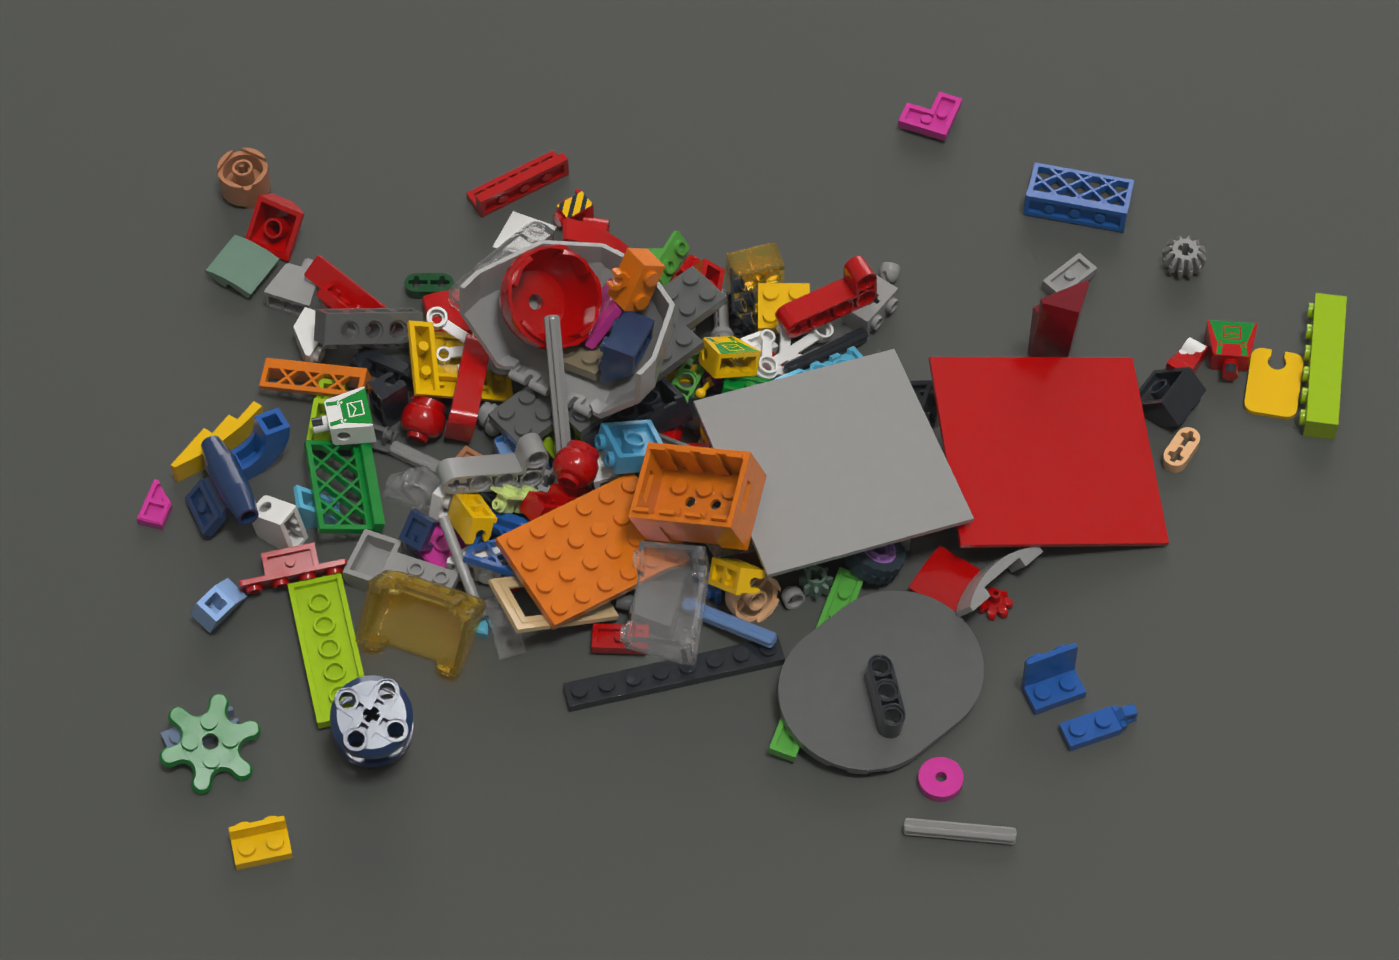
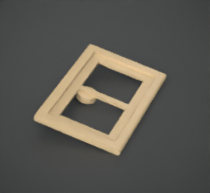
(521, 624)

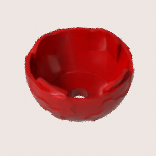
(563, 288)

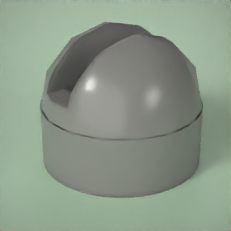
(889, 271)
(792, 597)

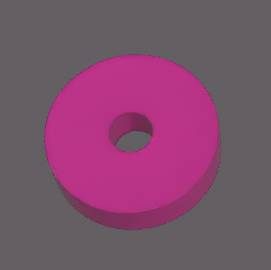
(943, 768)

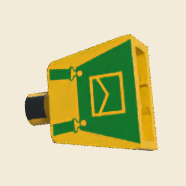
(721, 357)

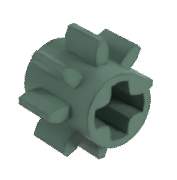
(815, 581)

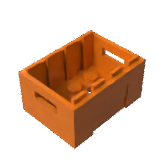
(709, 475)

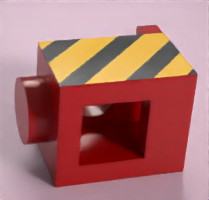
(574, 208)

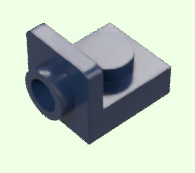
(418, 531)

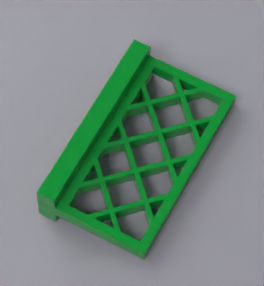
(366, 489)

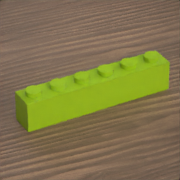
(1324, 366)

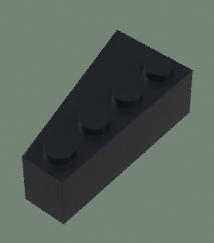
(662, 406)

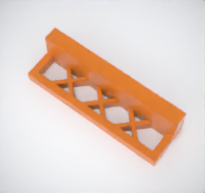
(311, 373)

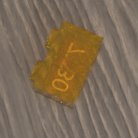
(757, 265)

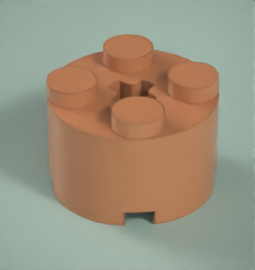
(243, 177)

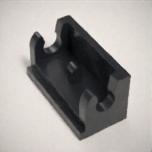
(387, 401)

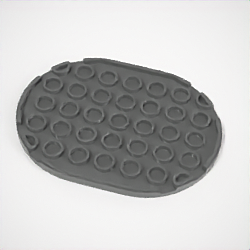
(825, 689)

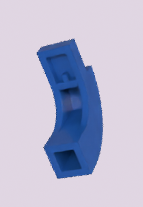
(264, 444)

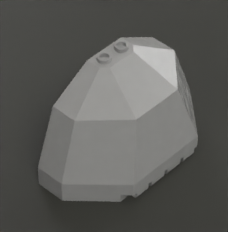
(529, 364)

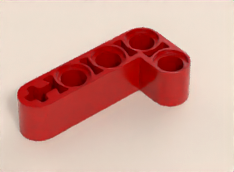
(830, 302)
(467, 391)

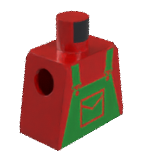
(1229, 346)

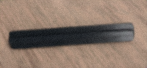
(823, 352)

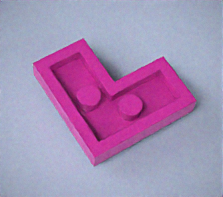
(933, 122)

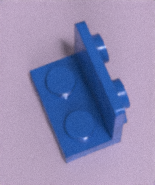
(1051, 679)

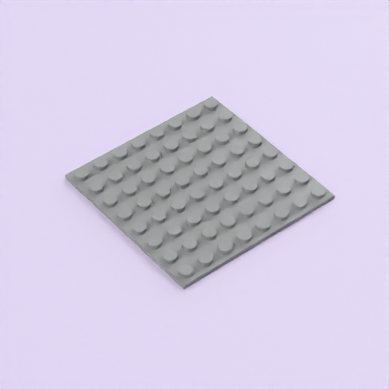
(841, 459)

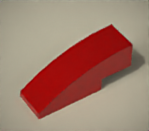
(582, 232)
(540, 503)

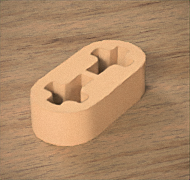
(1185, 452)

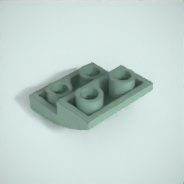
(242, 265)

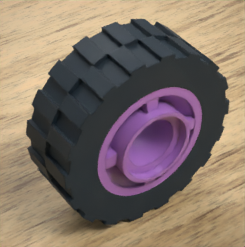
(877, 564)

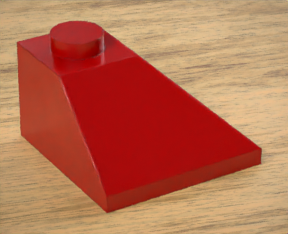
(275, 225)

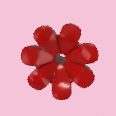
(996, 604)

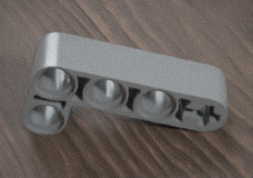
(482, 472)

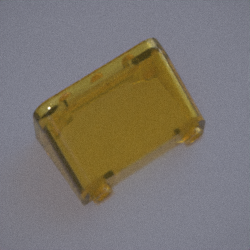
(420, 619)

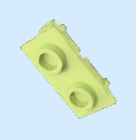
(510, 498)

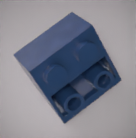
(625, 345)

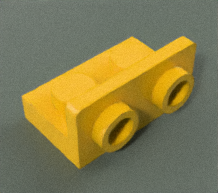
(260, 842)

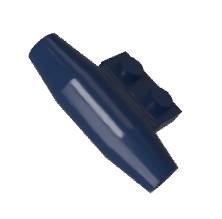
(221, 491)

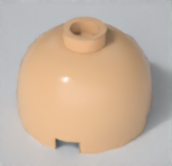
(758, 605)

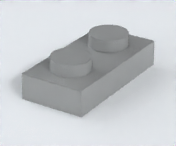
(1069, 274)

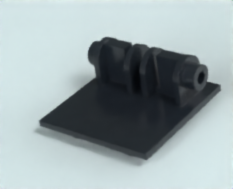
(741, 306)

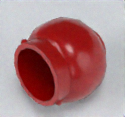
(423, 418)
(576, 465)

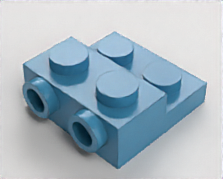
(625, 444)

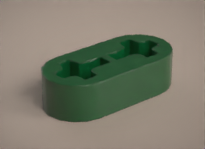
(428, 283)

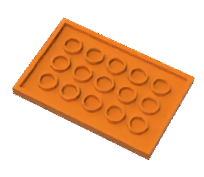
(578, 552)

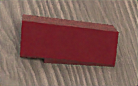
(1056, 322)

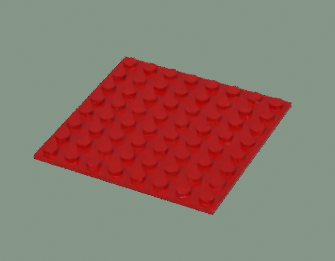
(1049, 451)

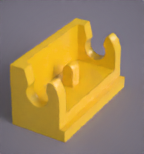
(469, 515)
(734, 575)

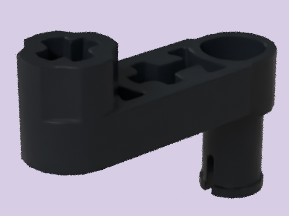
(380, 364)

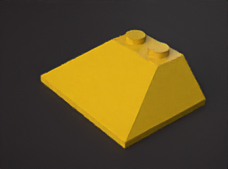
(439, 379)

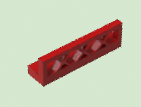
(518, 183)

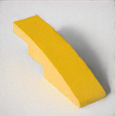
(232, 433)

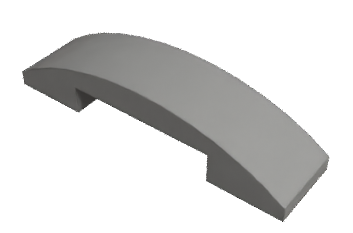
(975, 591)

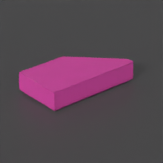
(155, 508)

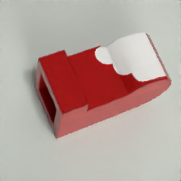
(1191, 355)

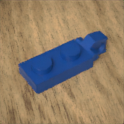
(1097, 726)

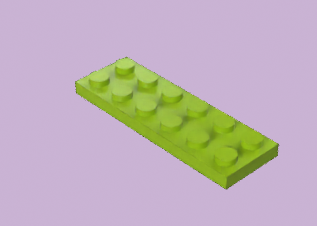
(325, 639)

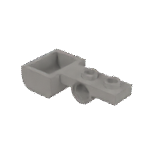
(380, 553)

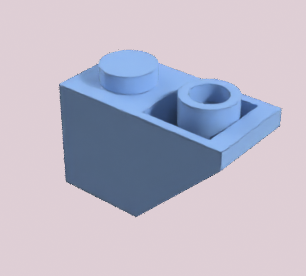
(217, 604)

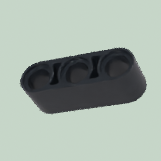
(882, 707)

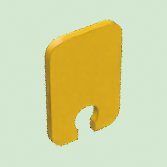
(1271, 390)

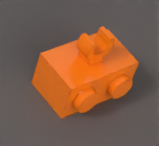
(635, 279)

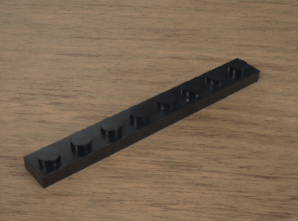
(671, 675)

